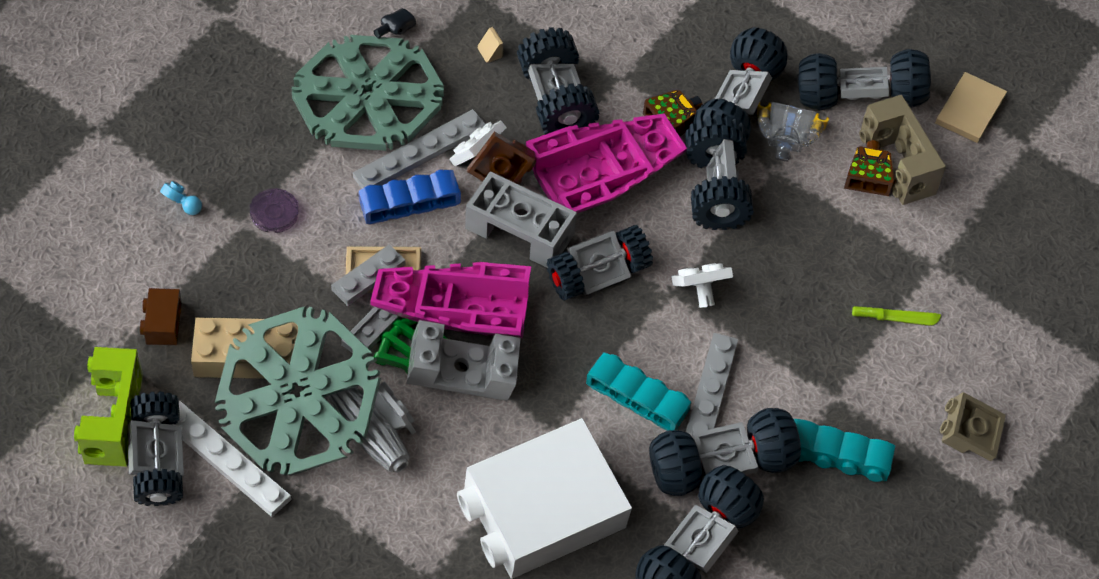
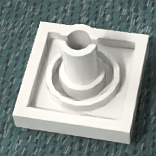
(477, 140)
(702, 280)

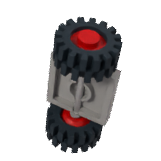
(599, 262)

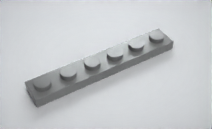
(419, 151)
(712, 383)

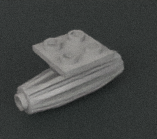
(387, 417)

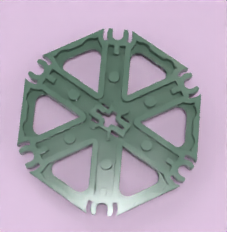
(376, 105)
(314, 407)

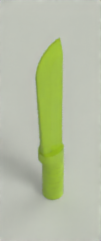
(913, 317)

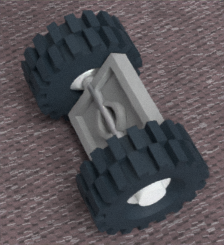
(550, 65)
(721, 197)

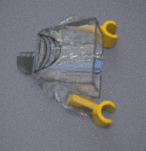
(789, 128)

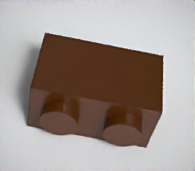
(161, 316)

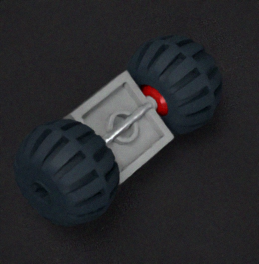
(758, 59)
(908, 78)
(769, 444)
(730, 504)

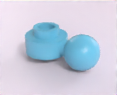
(191, 204)

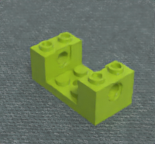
(115, 374)

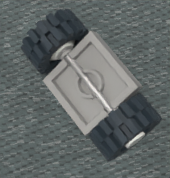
(155, 449)

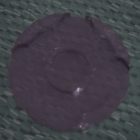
(274, 210)

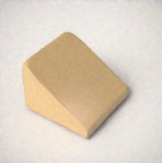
(491, 46)

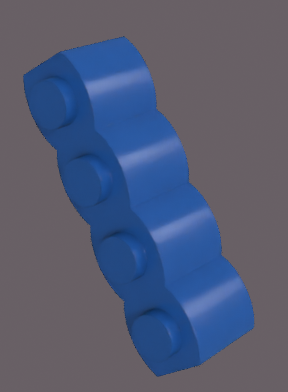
(409, 196)

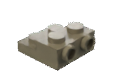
(972, 426)

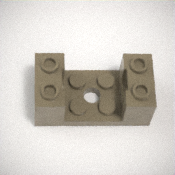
(921, 168)

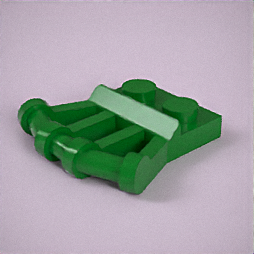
(390, 339)

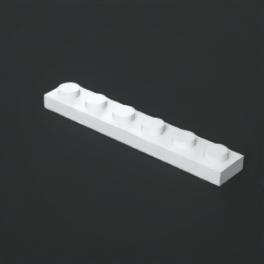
(231, 462)

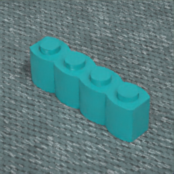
(638, 392)
(845, 451)

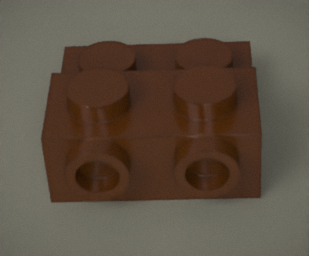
(503, 158)

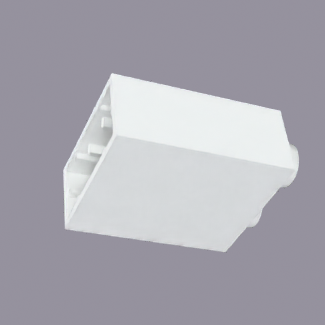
(544, 499)

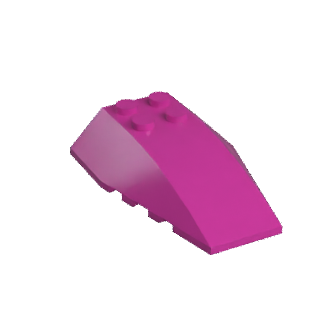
(602, 161)
(465, 299)

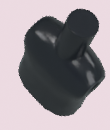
(396, 23)

